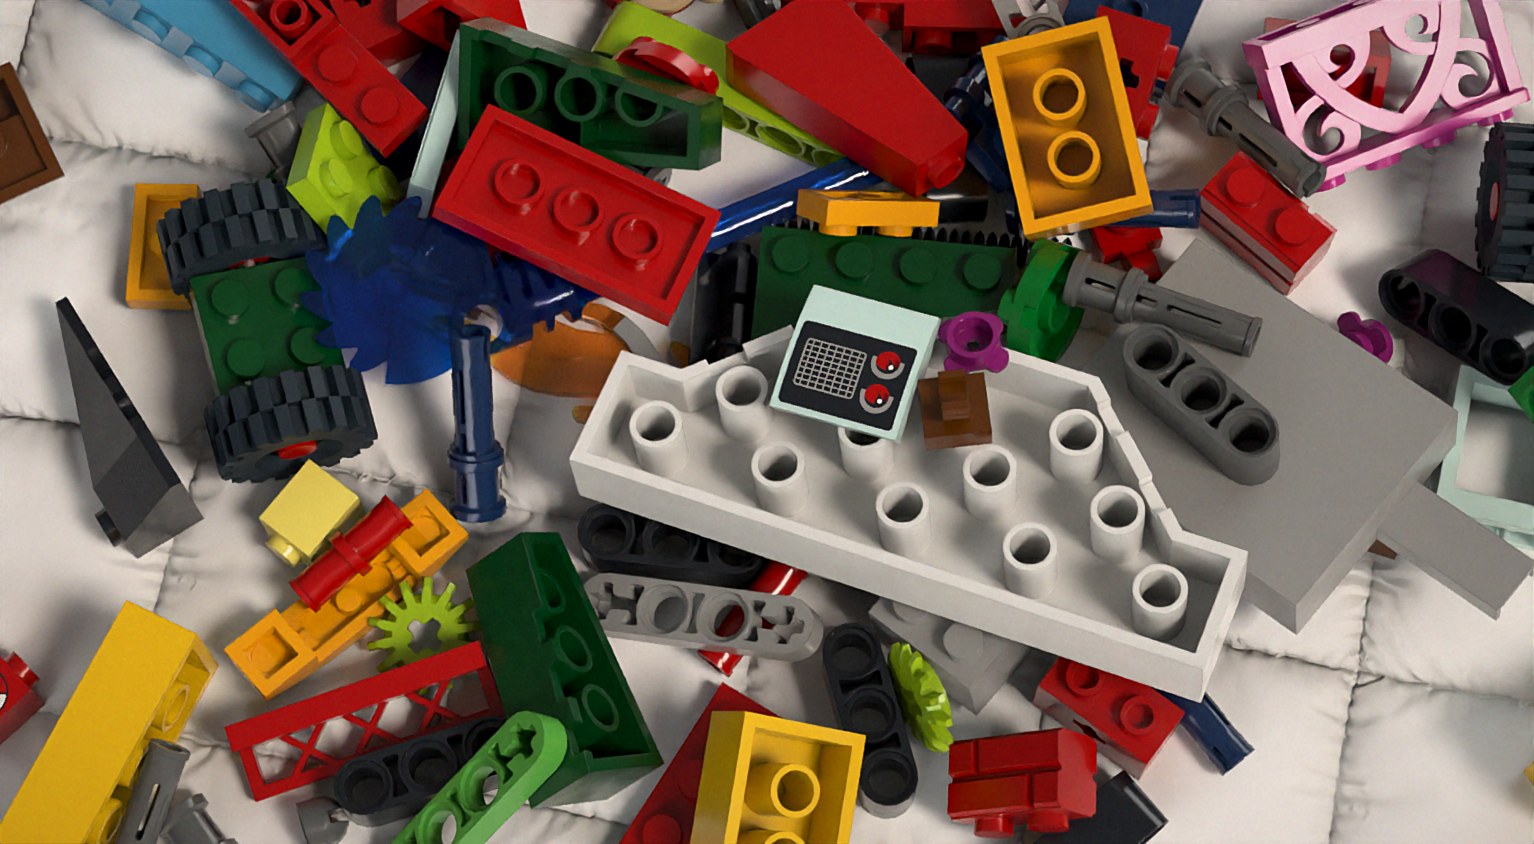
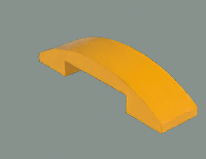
(299, 641)

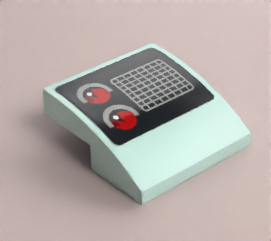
(855, 363)

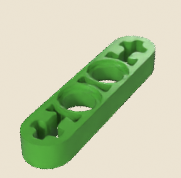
(516, 777)

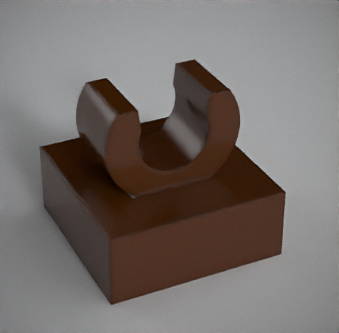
(954, 410)

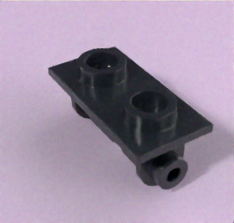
(722, 304)

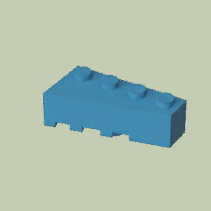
(213, 43)

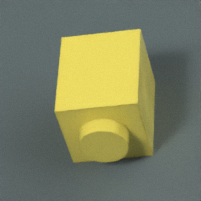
(309, 514)

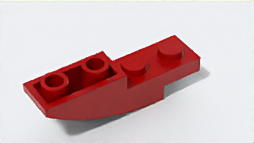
(933, 24)
(337, 68)

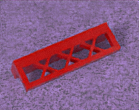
(355, 698)

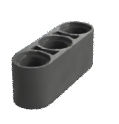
(1208, 431)

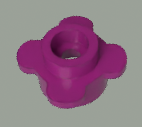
(973, 328)
(1367, 334)

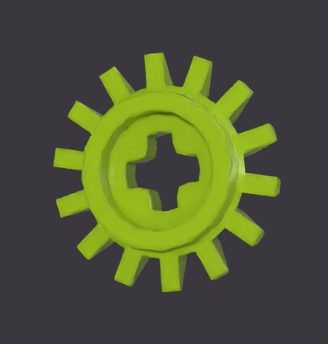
(421, 608)
(921, 697)

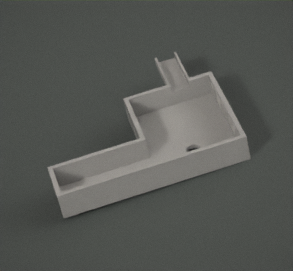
(1347, 474)

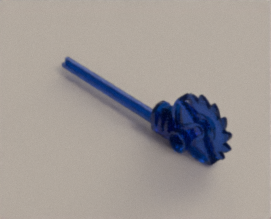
(407, 281)

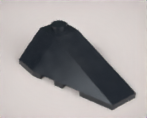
(126, 465)

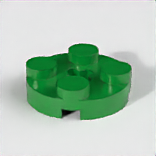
(1035, 310)

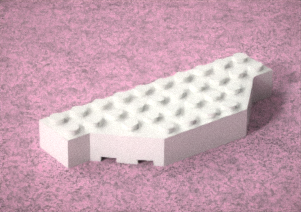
(1022, 537)

